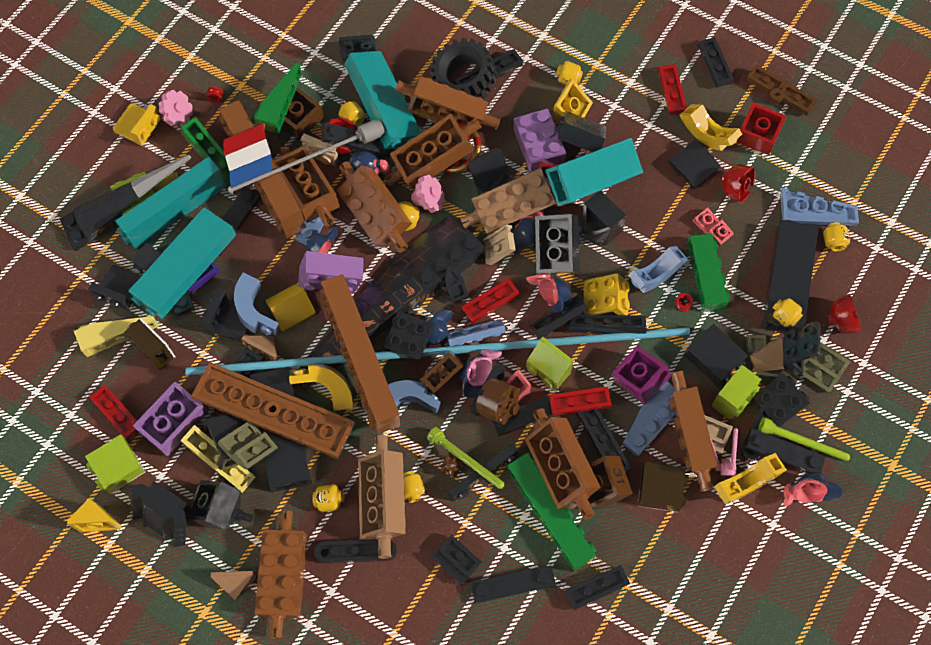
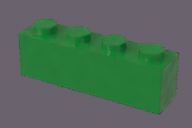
(707, 272)

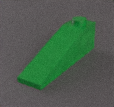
(276, 104)
(206, 146)

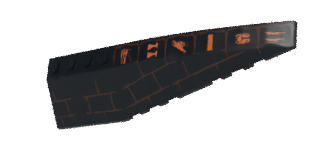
(408, 281)

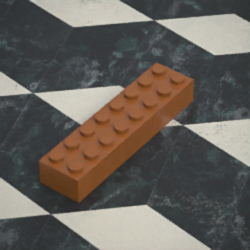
(273, 188)
(359, 355)

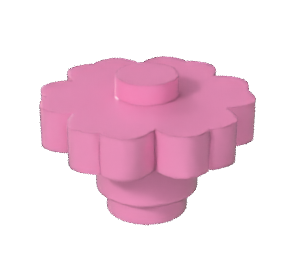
(175, 108)
(428, 194)

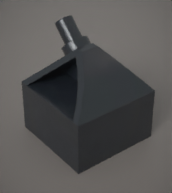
(601, 219)
(216, 505)

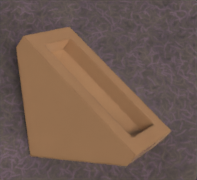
(263, 345)
(769, 357)
(234, 582)

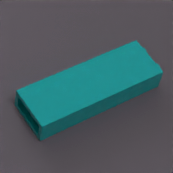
(378, 94)
(594, 172)
(170, 203)
(182, 263)

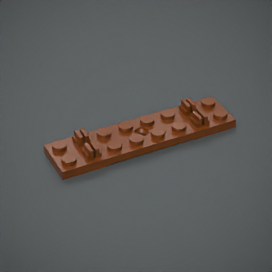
(292, 419)

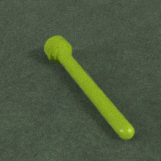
(768, 427)
(437, 437)

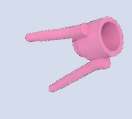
(728, 466)

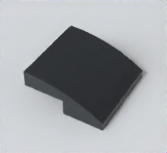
(694, 163)

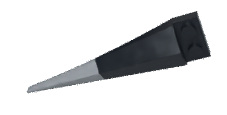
(97, 214)

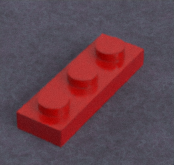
(672, 89)
(490, 301)
(580, 401)
(115, 411)

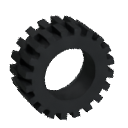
(460, 54)

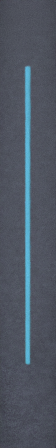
(455, 349)

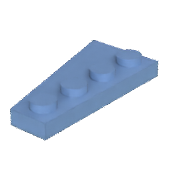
(816, 210)
(650, 420)

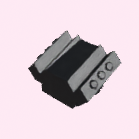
(160, 511)

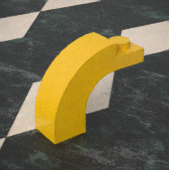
(706, 130)
(329, 377)
(750, 479)

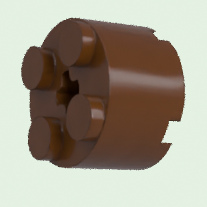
(498, 401)

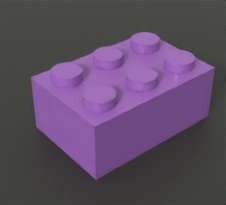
(538, 139)
(323, 266)
(170, 418)

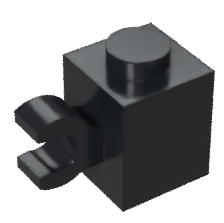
(145, 258)

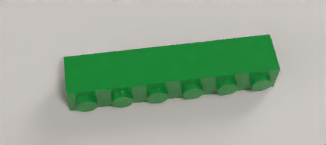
(556, 521)

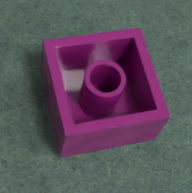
(641, 375)

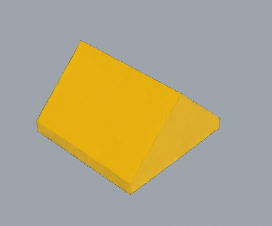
(572, 100)
(290, 307)
(92, 518)

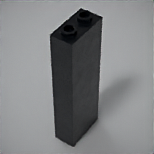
(790, 271)
(288, 464)

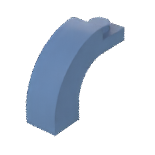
(659, 270)
(244, 296)
(415, 392)

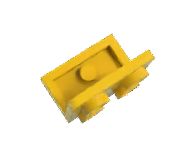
(137, 123)
(606, 295)

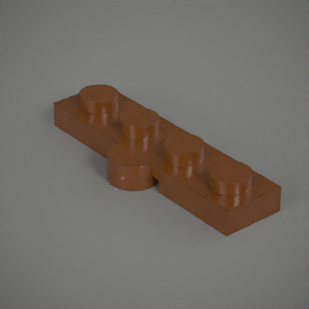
(781, 90)

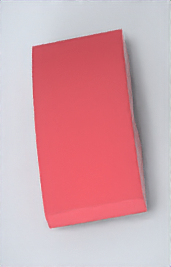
(711, 225)

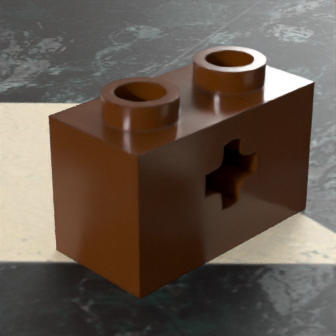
(442, 371)

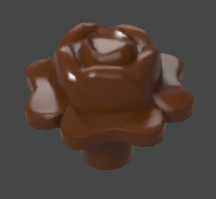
(452, 465)

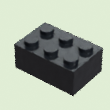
(557, 244)

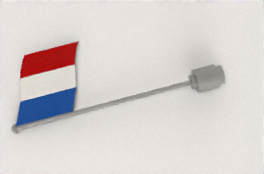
(250, 156)

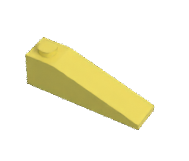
(103, 335)
(206, 450)

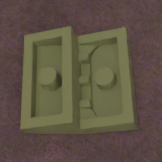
(825, 368)
(247, 445)

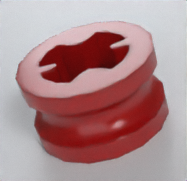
(214, 94)
(687, 307)

